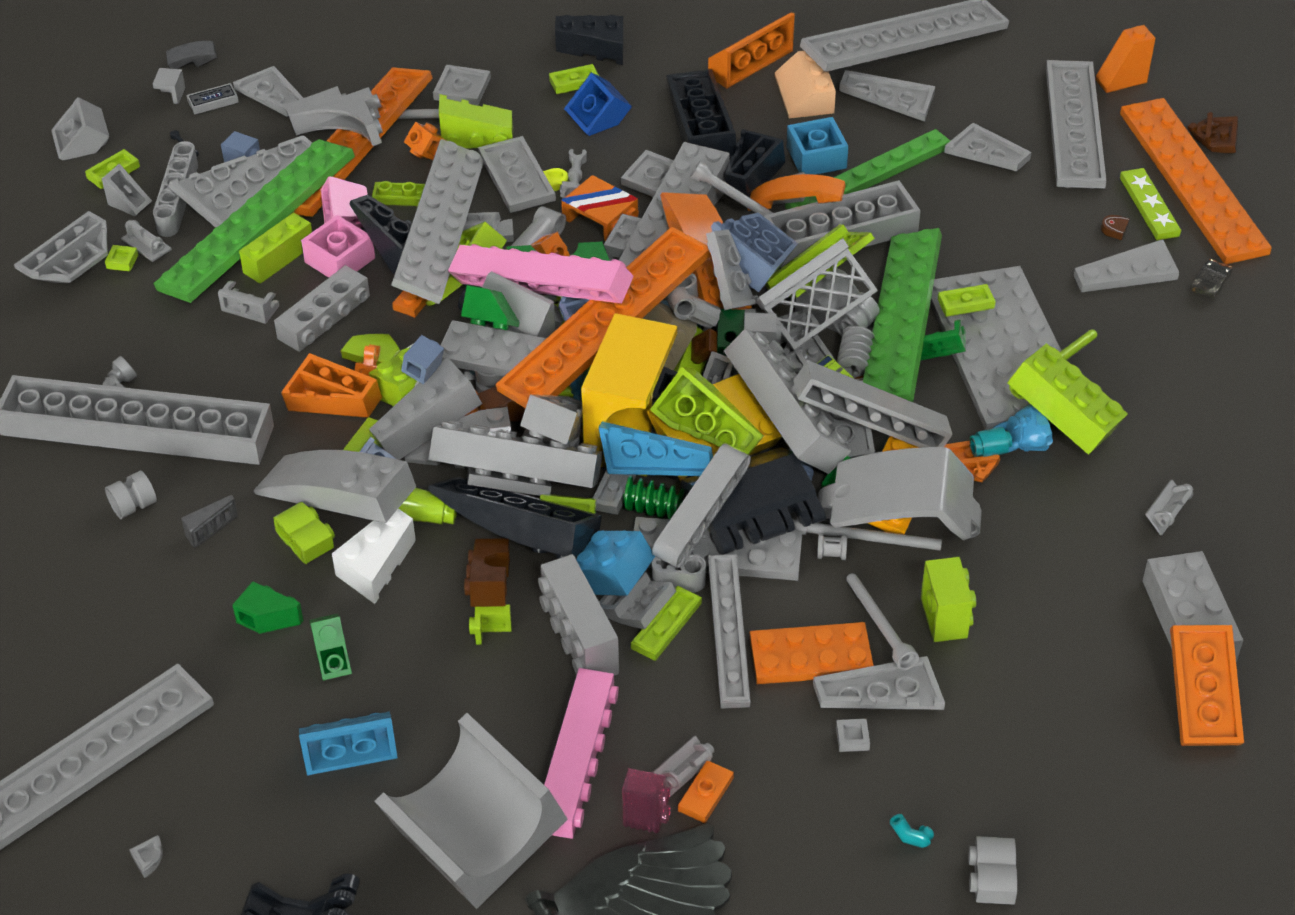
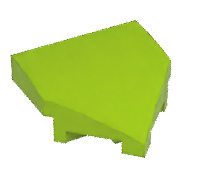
(355, 347)

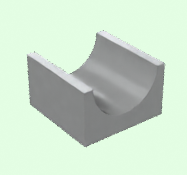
(477, 815)

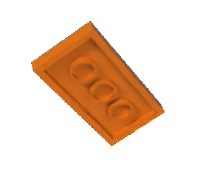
(808, 652)
(1206, 685)

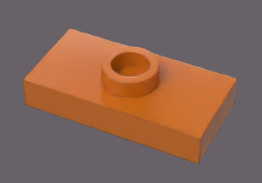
(705, 791)

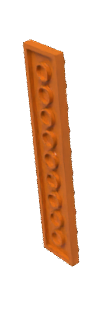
(395, 94)
(1195, 181)
(576, 342)

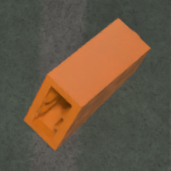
(1128, 60)

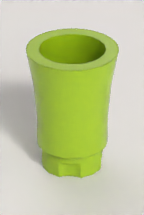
(426, 507)

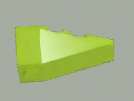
(480, 235)
(704, 412)

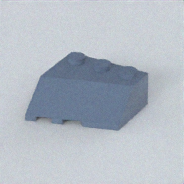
(760, 245)

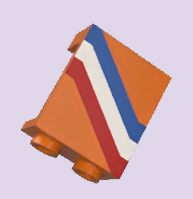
(599, 203)

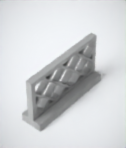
(809, 273)

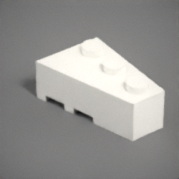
(374, 553)

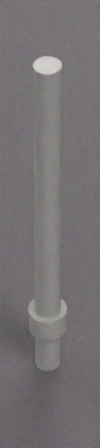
(870, 535)

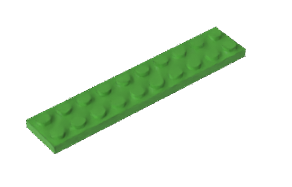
(259, 214)
(903, 312)

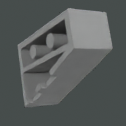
(553, 417)

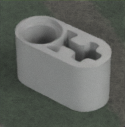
(689, 576)

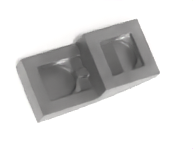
(198, 52)

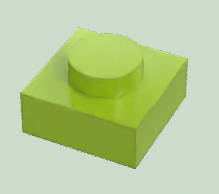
(121, 258)

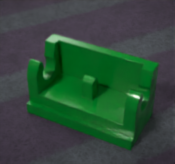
(944, 342)

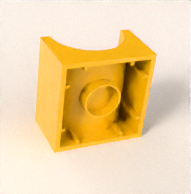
(625, 376)

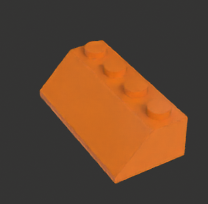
(753, 52)

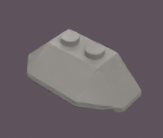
(68, 252)

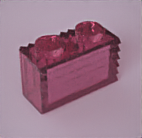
(645, 800)

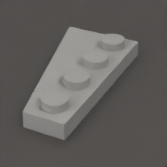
(895, 94)
(1133, 267)
(881, 688)

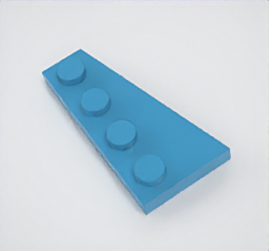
(648, 453)

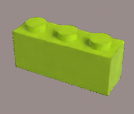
(274, 248)

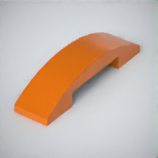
(798, 186)

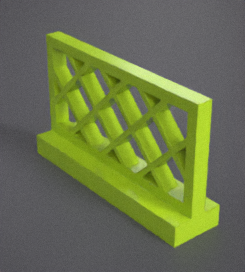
(854, 240)

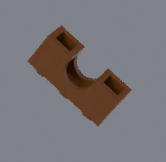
(488, 572)

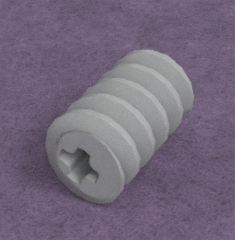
(854, 350)

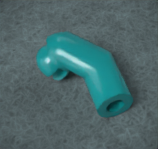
(919, 838)

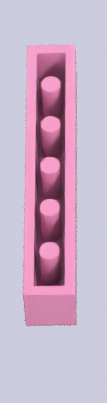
(578, 745)

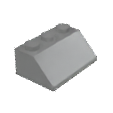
(531, 309)

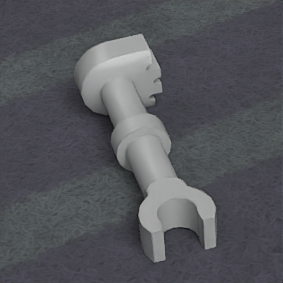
(574, 173)

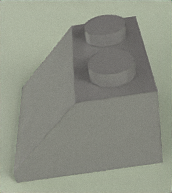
(80, 131)
(821, 299)

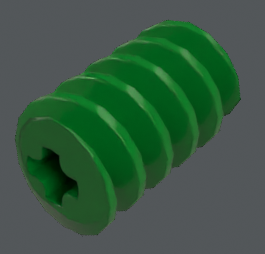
(651, 499)

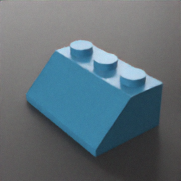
(348, 743)

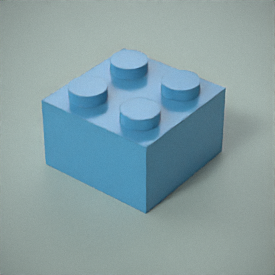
(817, 146)
(615, 561)

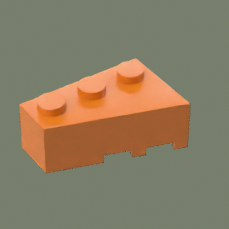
(331, 389)

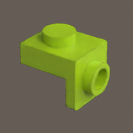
(490, 620)

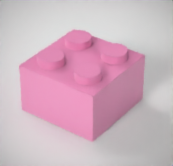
(337, 245)

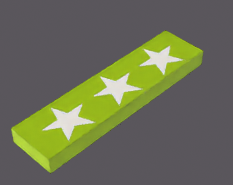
(1150, 204)

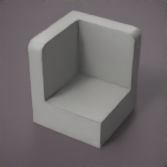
(170, 81)

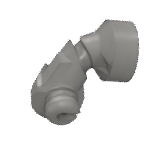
(120, 372)

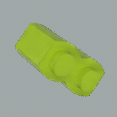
(304, 532)

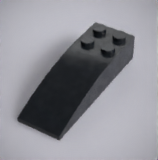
(701, 111)
(521, 517)

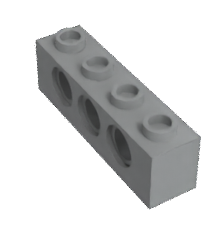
(322, 308)

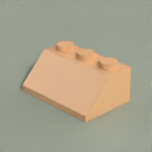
(805, 87)

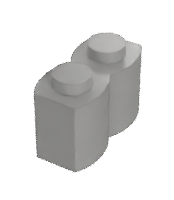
(994, 870)

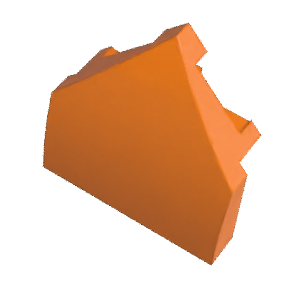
(979, 466)

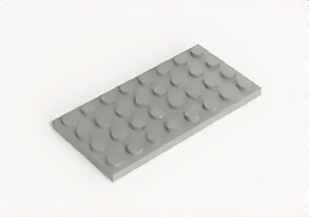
(996, 339)

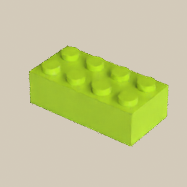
(1067, 398)

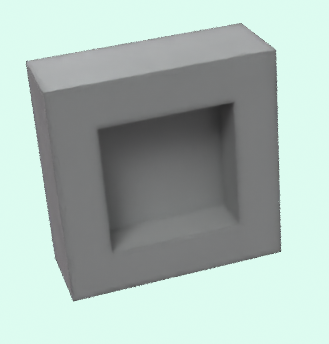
(852, 735)

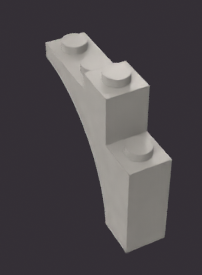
(335, 110)

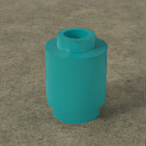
(990, 442)

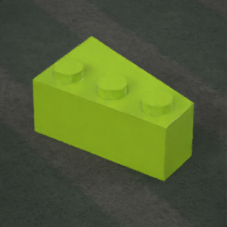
(472, 124)

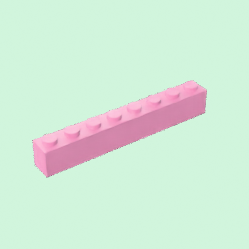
(544, 272)

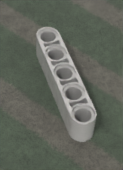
(169, 206)
(701, 505)

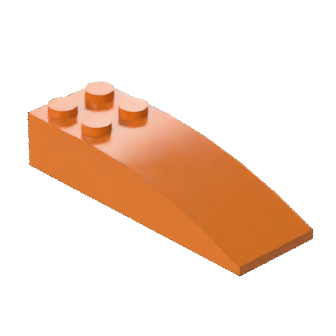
(694, 216)

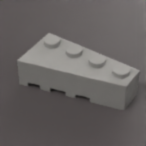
(411, 421)

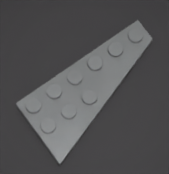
(231, 183)

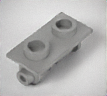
(145, 242)
(1168, 504)
(685, 763)

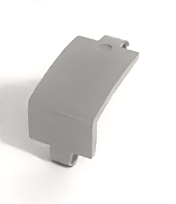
(903, 486)

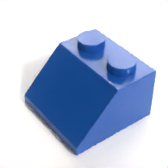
(597, 105)

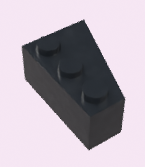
(591, 35)
(754, 161)

